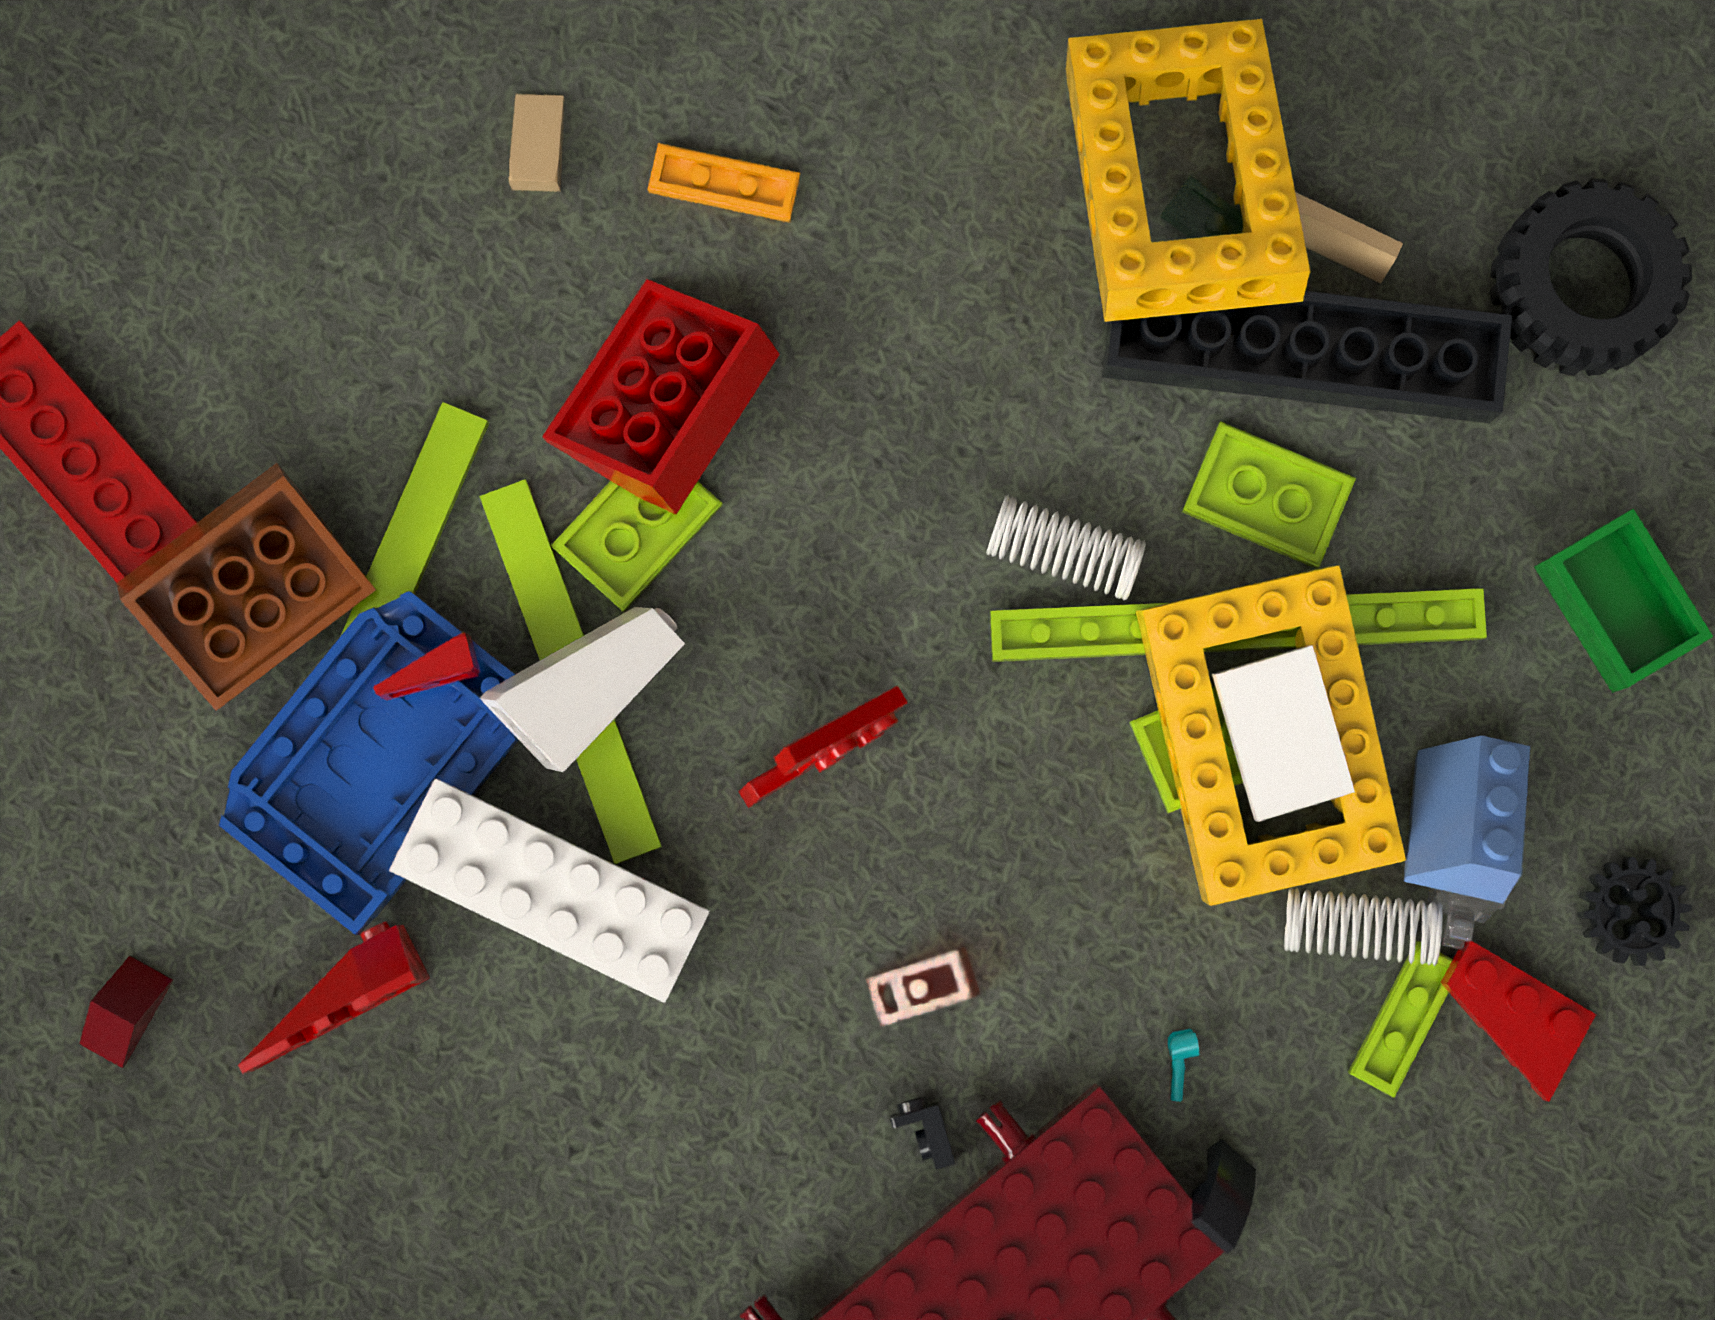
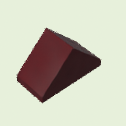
(123, 1010)

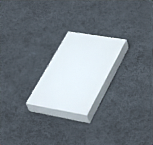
(1283, 733)

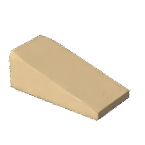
(536, 143)

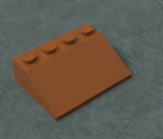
(244, 587)

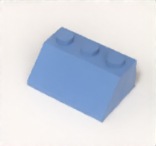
(1468, 817)

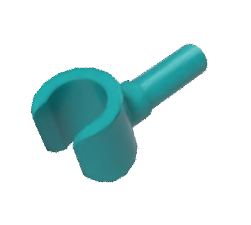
(1181, 1045)

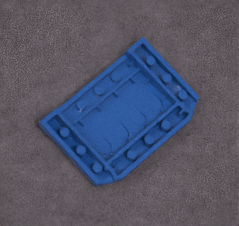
(347, 771)

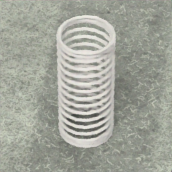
(1131, 563)
(1430, 924)

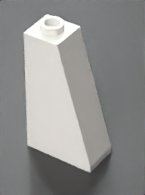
(583, 686)

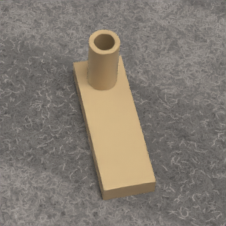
(1346, 240)

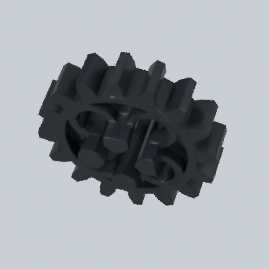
(1663, 908)

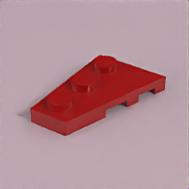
(1522, 1015)

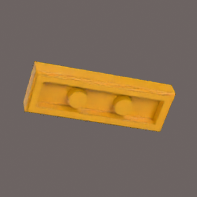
(724, 182)

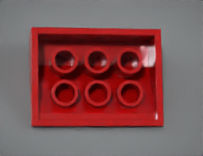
(663, 394)

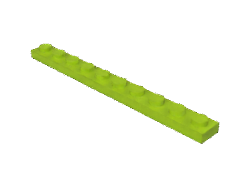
(1116, 631)

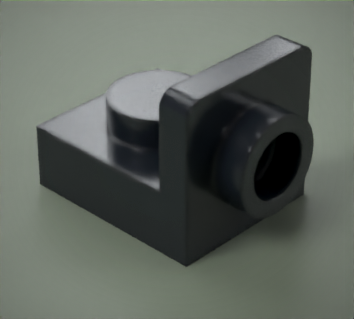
(933, 1138)

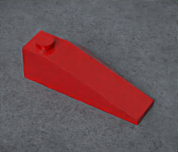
(359, 982)

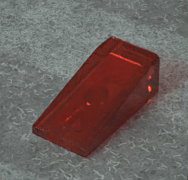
(924, 986)

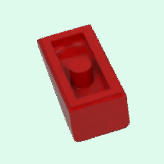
(443, 665)

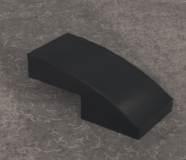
(1225, 1198)

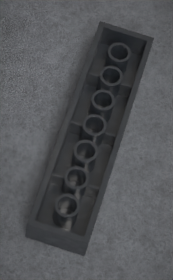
(1326, 353)

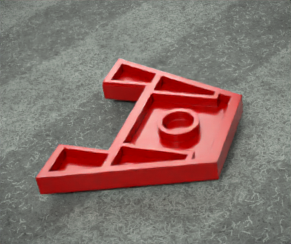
(827, 744)

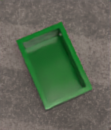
(1623, 601)

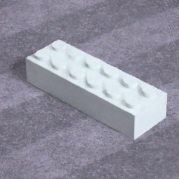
(549, 890)

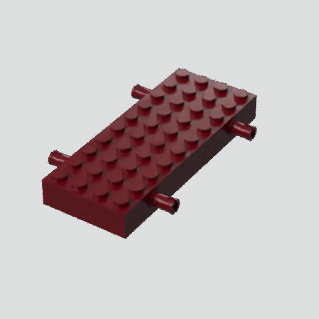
(1056, 1231)

